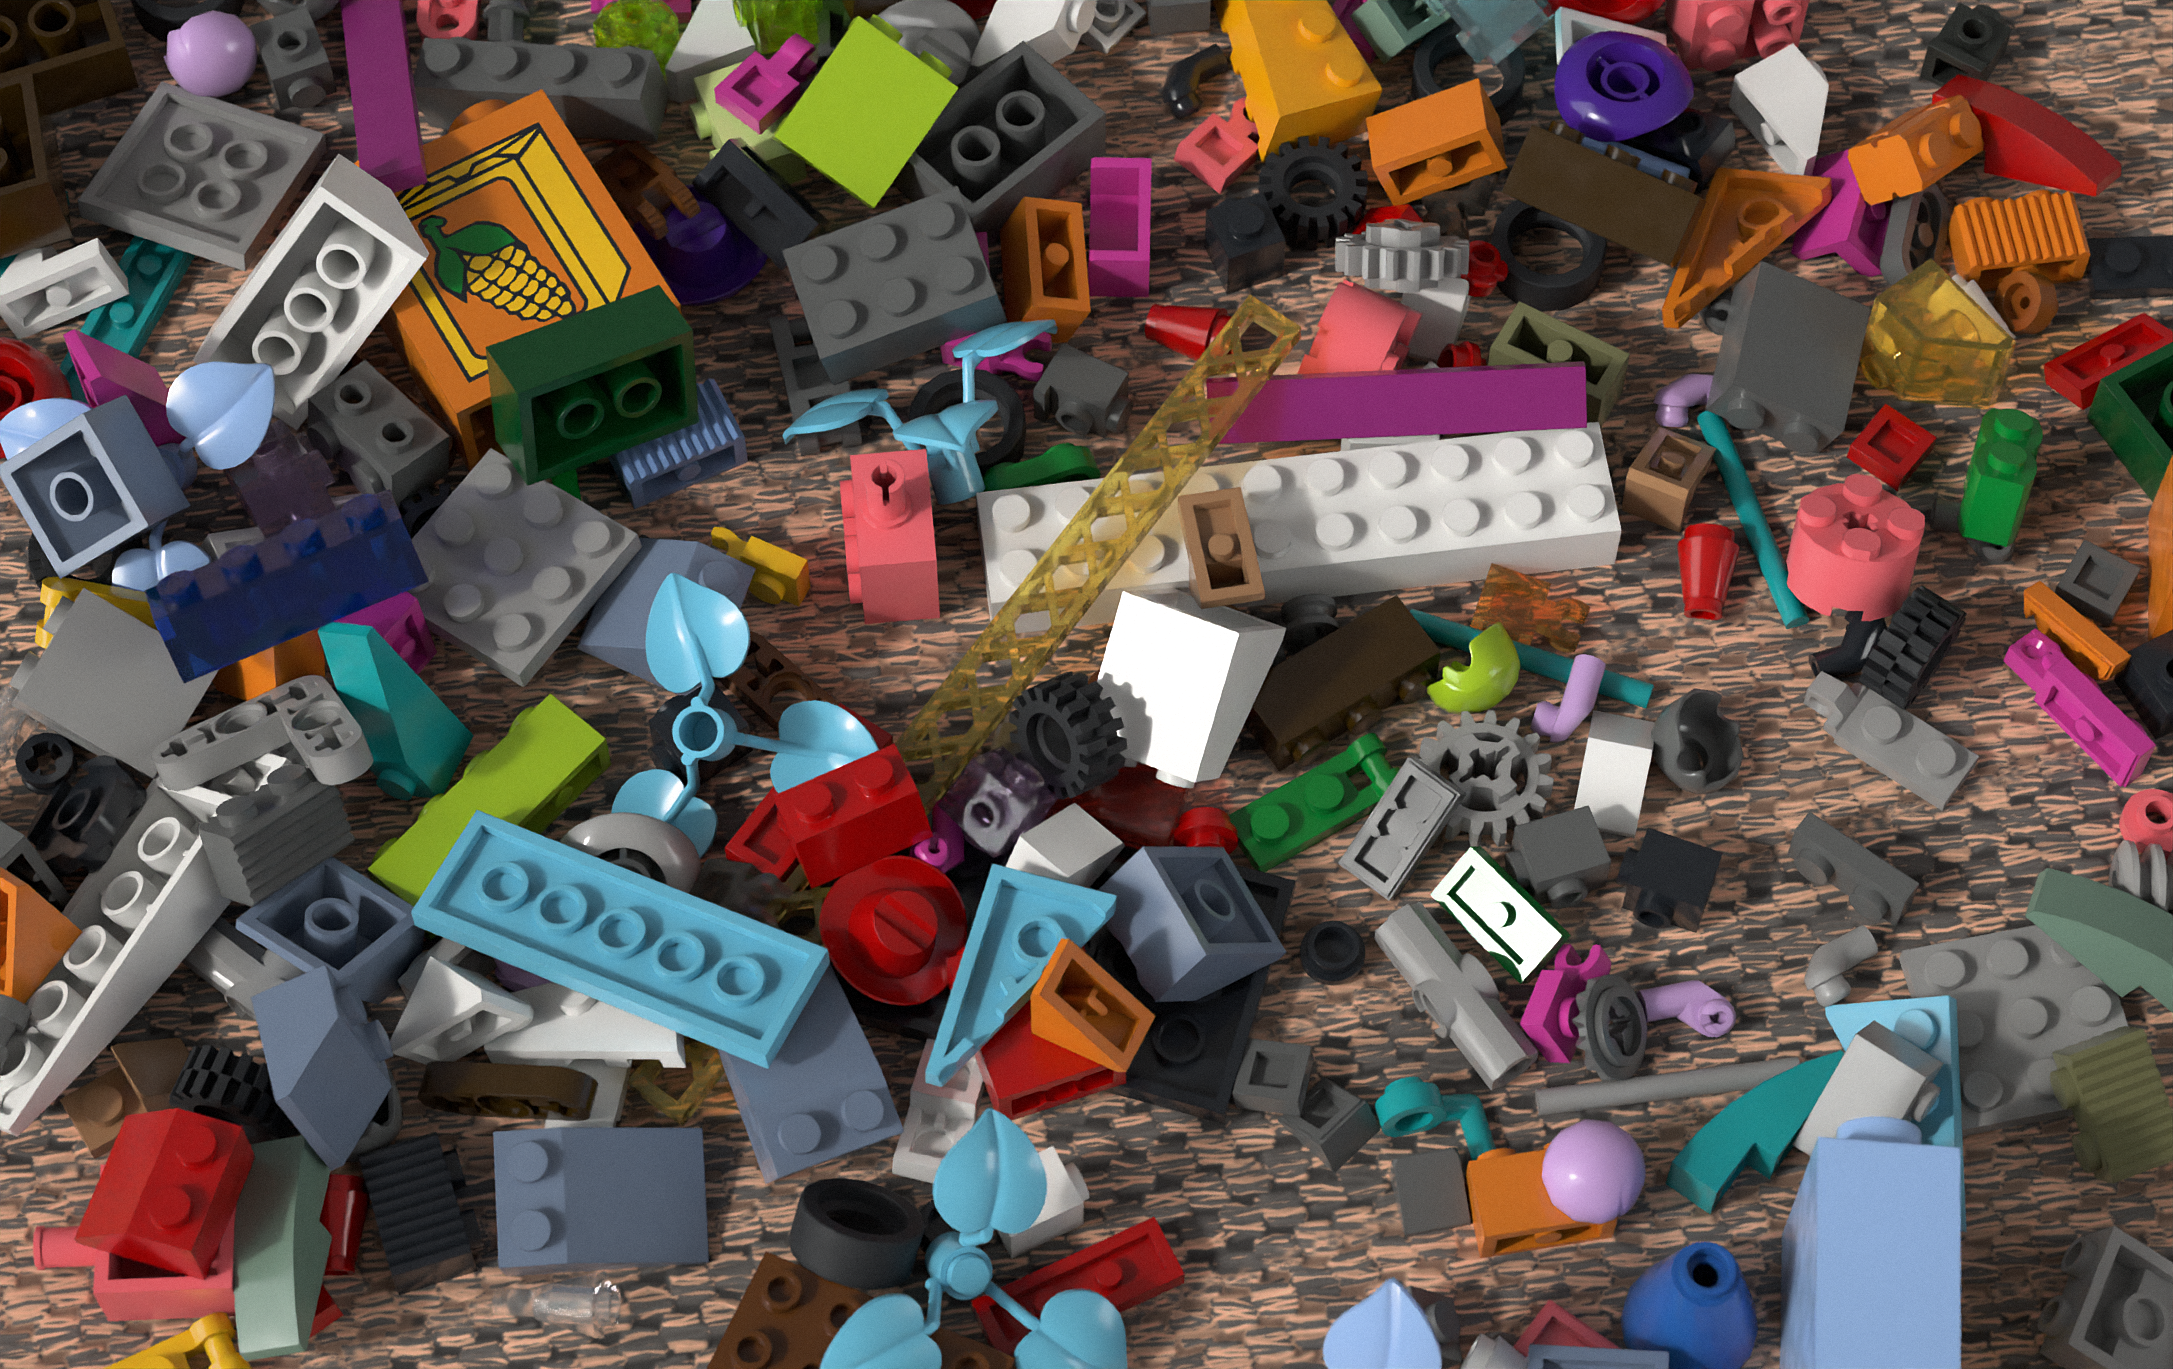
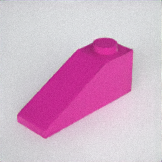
(112, 373)

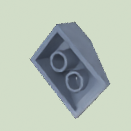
(819, 1092)
(599, 1199)

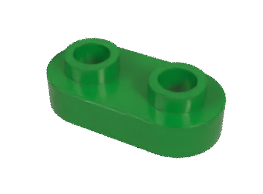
(1057, 465)

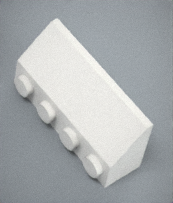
(320, 287)

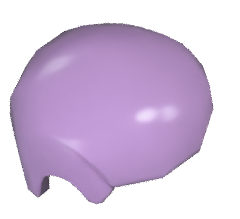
(211, 54)
(1593, 1171)

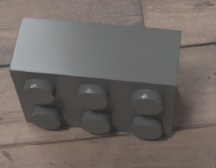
(1007, 138)
(894, 285)

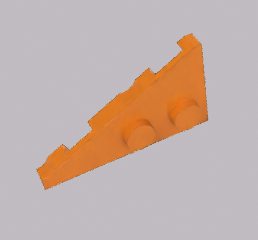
(1739, 226)

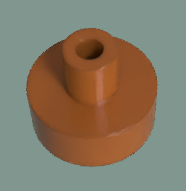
(2026, 302)

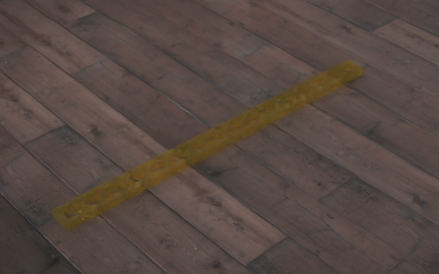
(1029, 600)

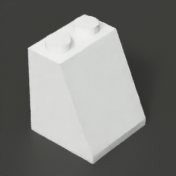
(1184, 680)

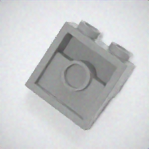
(2112, 1307)

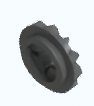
(1617, 1048)

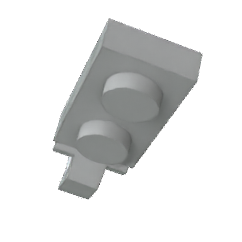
(1891, 739)

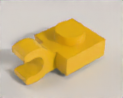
(777, 571)

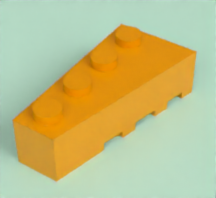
(1298, 71)

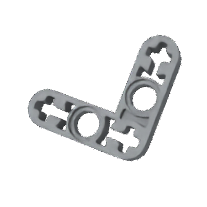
(295, 712)

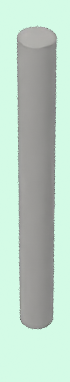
(1659, 1086)

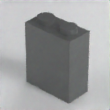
(1788, 359)

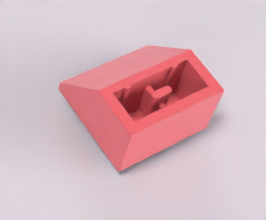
(1724, 31)

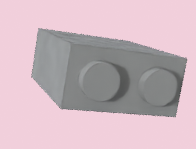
(107, 683)

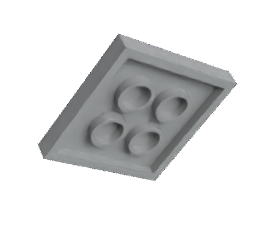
(202, 176)
(515, 566)
(2014, 1008)

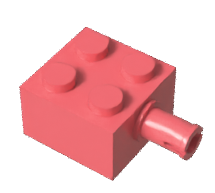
(890, 537)
(139, 1290)

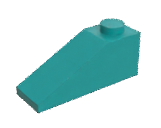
(405, 723)

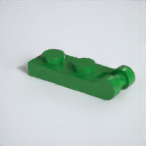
(1313, 805)

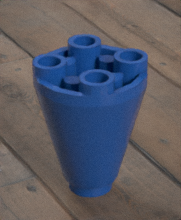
(1693, 1309)

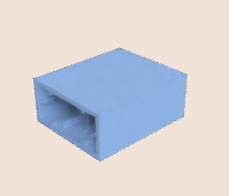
(1874, 1253)

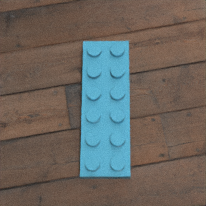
(622, 938)

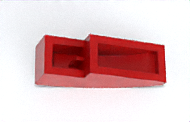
(2032, 141)

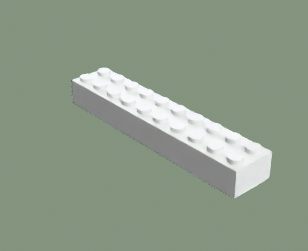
(1341, 520)

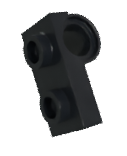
(1692, 141)

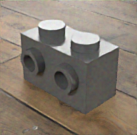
(377, 434)

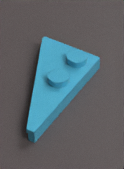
(1005, 956)
(1932, 1027)

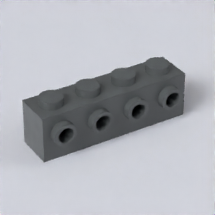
(591, 88)

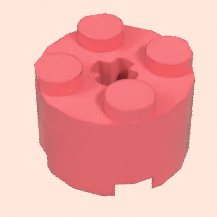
(1361, 333)
(1854, 548)

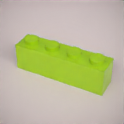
(522, 780)

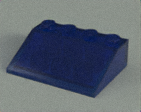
(285, 584)

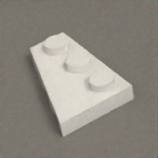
(576, 1026)

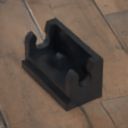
(758, 200)

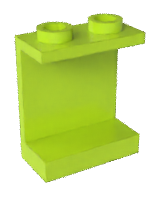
(867, 110)

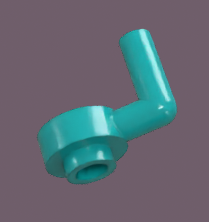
(1418, 1106)

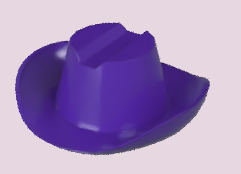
(1620, 86)
(703, 255)

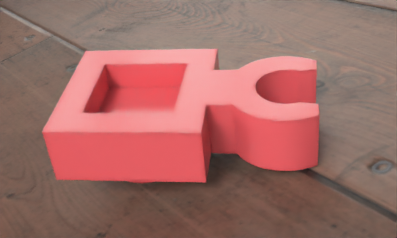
(1220, 149)

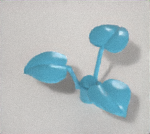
(947, 435)
(702, 637)
(982, 1185)

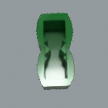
(2000, 476)

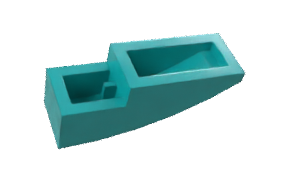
(1751, 1132)

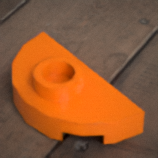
(2076, 635)

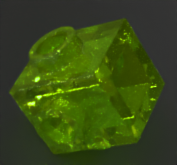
(777, 20)
(640, 25)

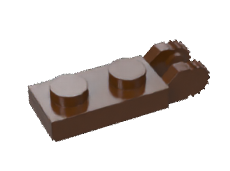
(644, 187)

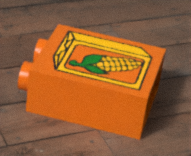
(512, 244)

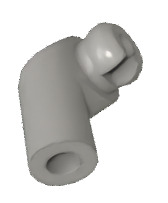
(1835, 957)

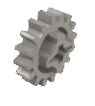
(1402, 255)
(1487, 752)

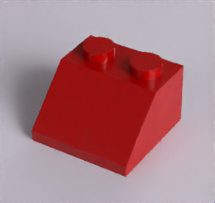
(168, 1190)

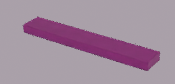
(383, 93)
(1410, 402)

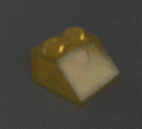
(1935, 343)

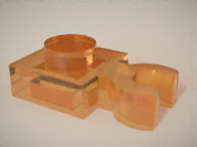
(1523, 609)

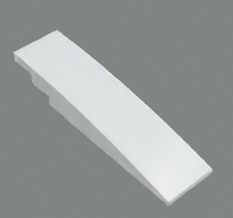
(137, 927)

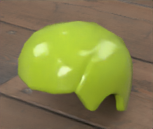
(1487, 679)

